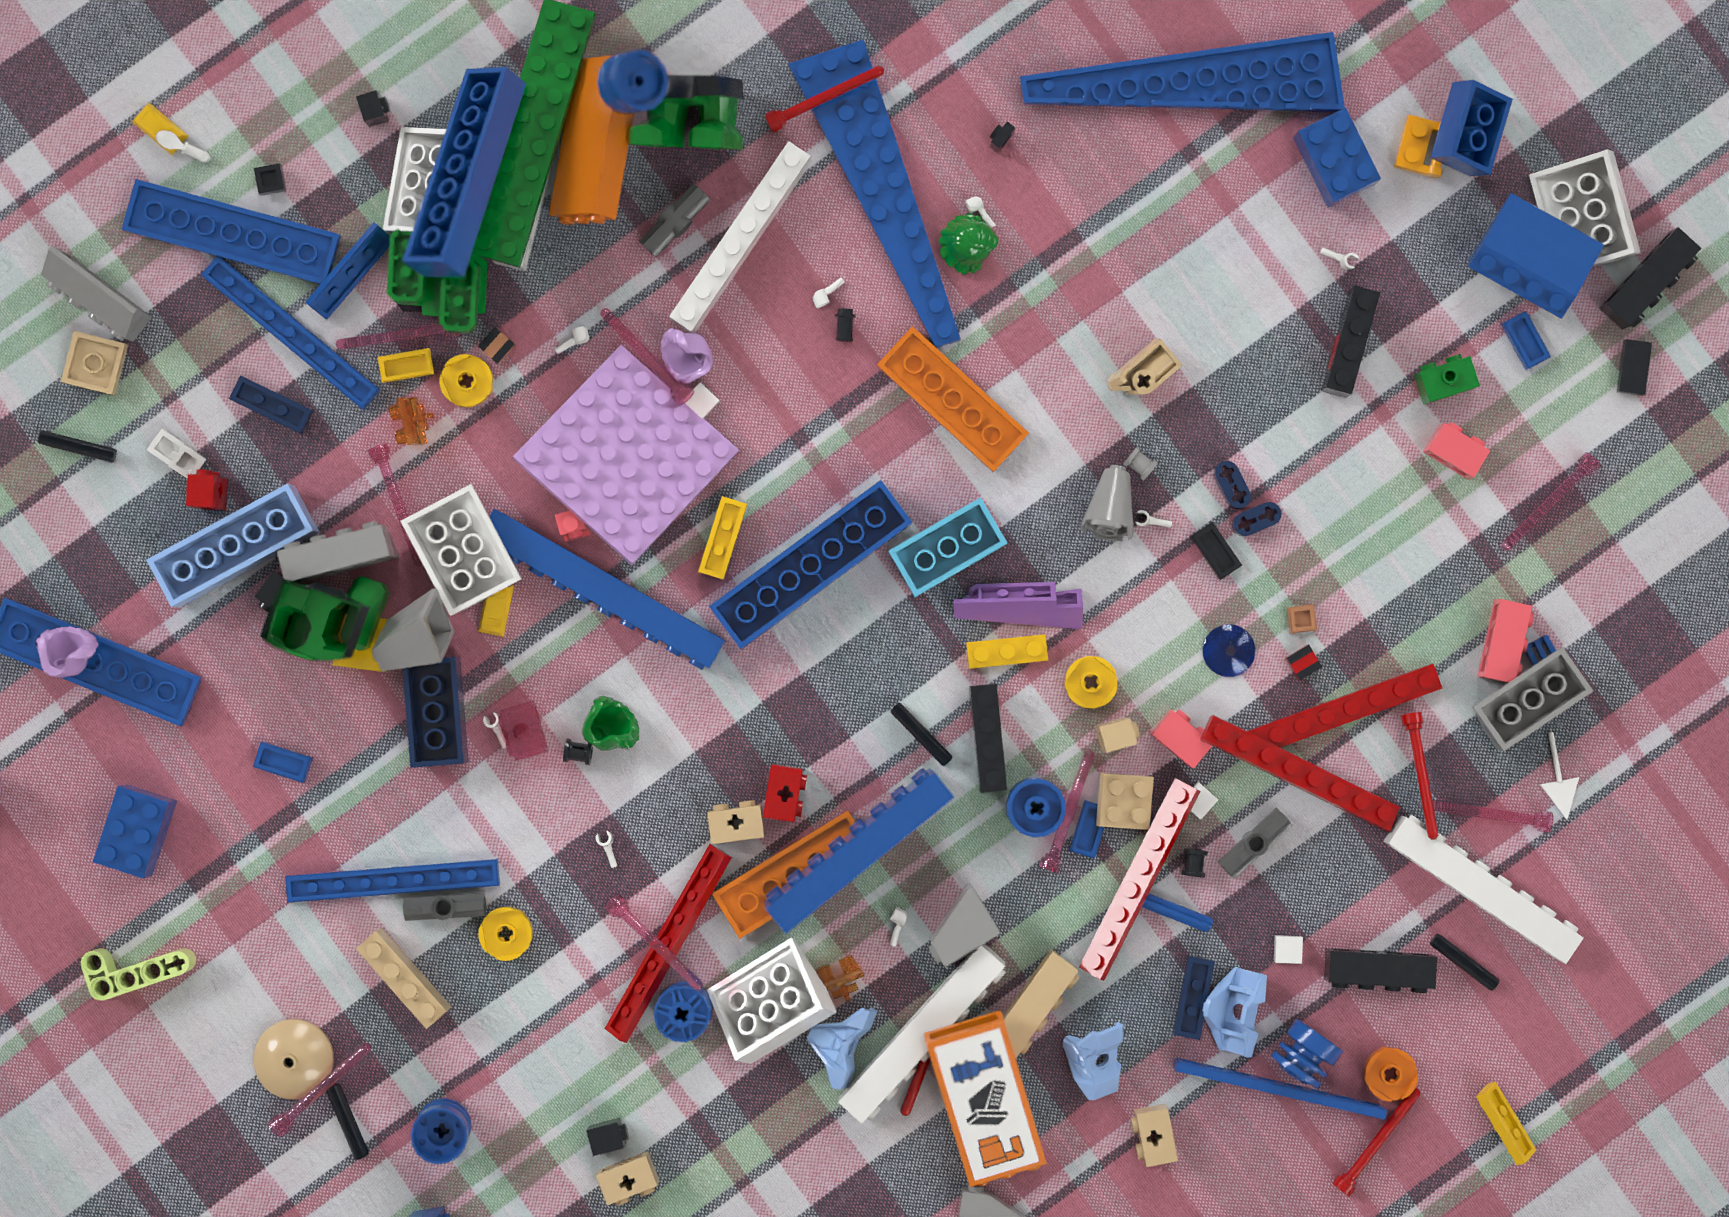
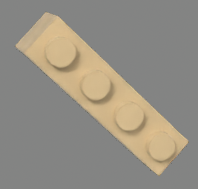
(403, 978)
(1037, 999)

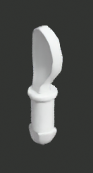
(171, 141)

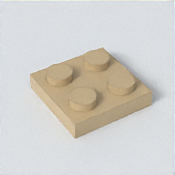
(94, 363)
(1124, 801)

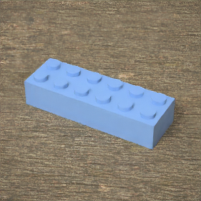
(232, 546)

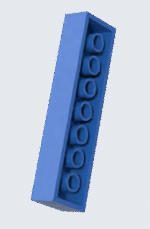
(464, 172)
(810, 564)
(857, 850)

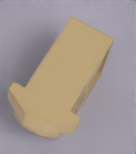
(1152, 362)

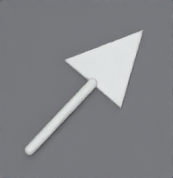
(1560, 791)

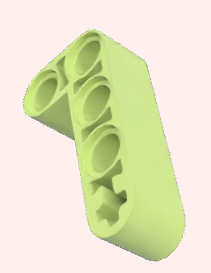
(141, 972)

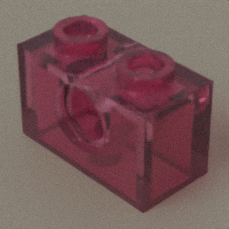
(535, 741)

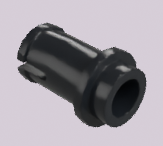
(845, 324)

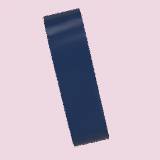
(1226, 488)
(1259, 524)

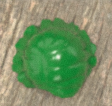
(967, 243)
(610, 725)

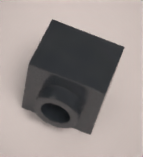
(373, 108)

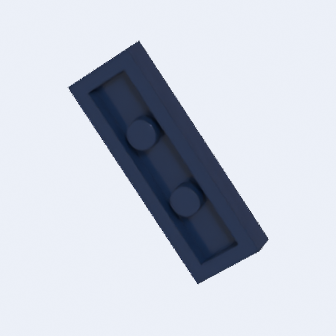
(271, 404)
(1193, 996)

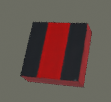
(1303, 662)

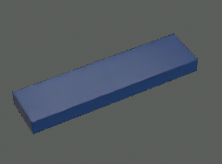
(349, 271)

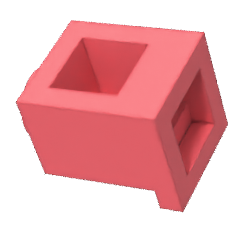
(571, 526)

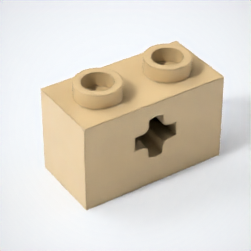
(1117, 734)
(750, 828)
(1157, 1119)
(637, 1167)

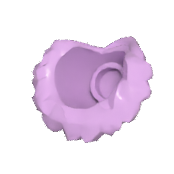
(686, 355)
(65, 650)

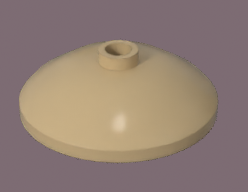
(307, 1048)

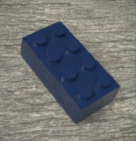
(435, 714)

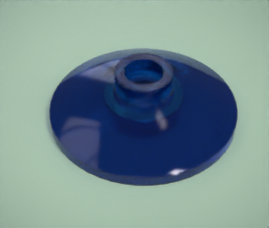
(1215, 650)

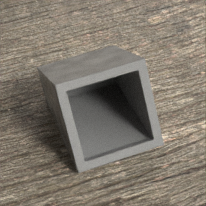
(415, 635)
(962, 928)

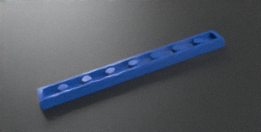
(290, 332)
(392, 880)
(1279, 1088)

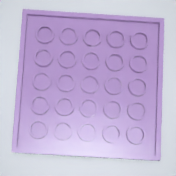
(625, 455)

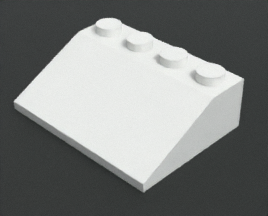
(411, 174)
(1592, 200)
(461, 550)
(770, 1002)

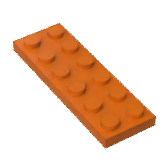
(952, 399)
(745, 896)

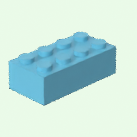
(947, 547)

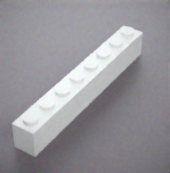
(740, 238)
(1483, 889)
(909, 1046)

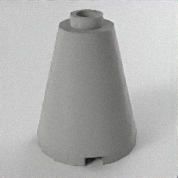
(1111, 506)

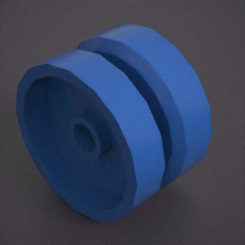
(632, 81)
(1048, 816)

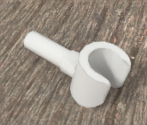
(975, 204)
(1340, 258)
(820, 297)
(580, 336)
(1153, 521)
(497, 729)
(608, 848)
(899, 917)

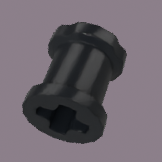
(577, 752)
(1194, 862)

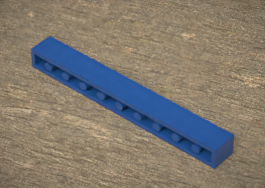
(608, 592)

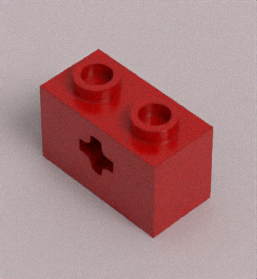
(206, 491)
(774, 805)

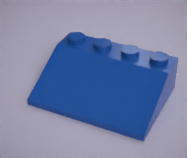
(1535, 255)

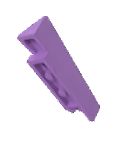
(1022, 604)

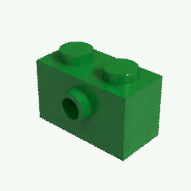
(1447, 379)

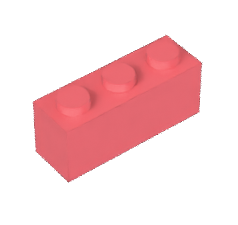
(1505, 640)

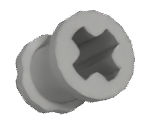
(1140, 463)

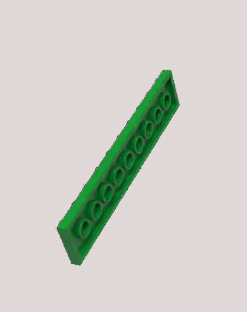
(550, 80)

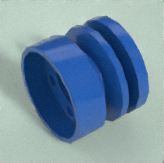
(686, 997)
(1306, 1054)
(426, 1134)

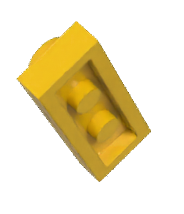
(722, 538)
(1007, 651)
(1506, 1123)

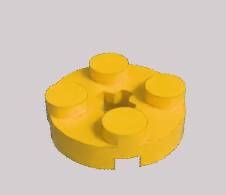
(453, 374)
(1091, 697)
(493, 924)

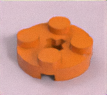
(1405, 1070)

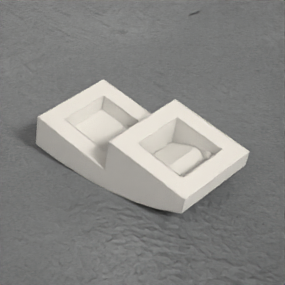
(176, 453)

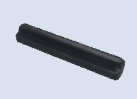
(77, 446)
(921, 734)
(1464, 962)
(347, 1122)

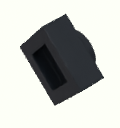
(1001, 136)
(270, 179)

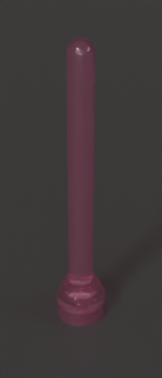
(392, 336)
(680, 392)
(380, 455)
(1587, 465)
(1542, 821)
(1052, 860)
(618, 908)
(282, 1123)

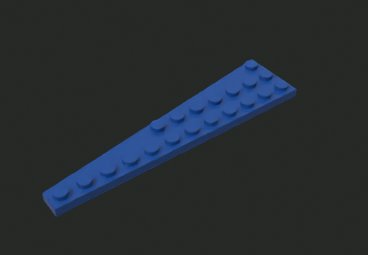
(1253, 76)
(870, 157)

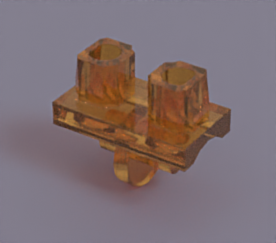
(413, 420)
(851, 972)

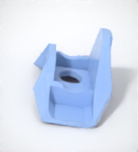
(1235, 988)
(837, 1044)
(1082, 1054)

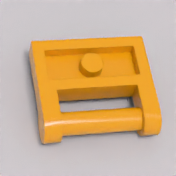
(1414, 147)

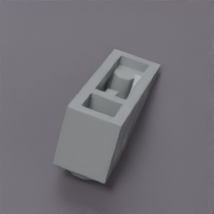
(980, 1202)

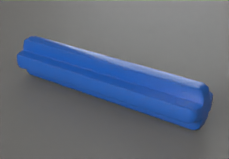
(1178, 913)

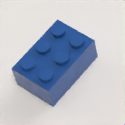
(1471, 128)
(1336, 157)
(134, 831)

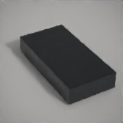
(1634, 367)
(1216, 550)

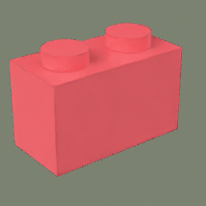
(1457, 450)
(1181, 737)

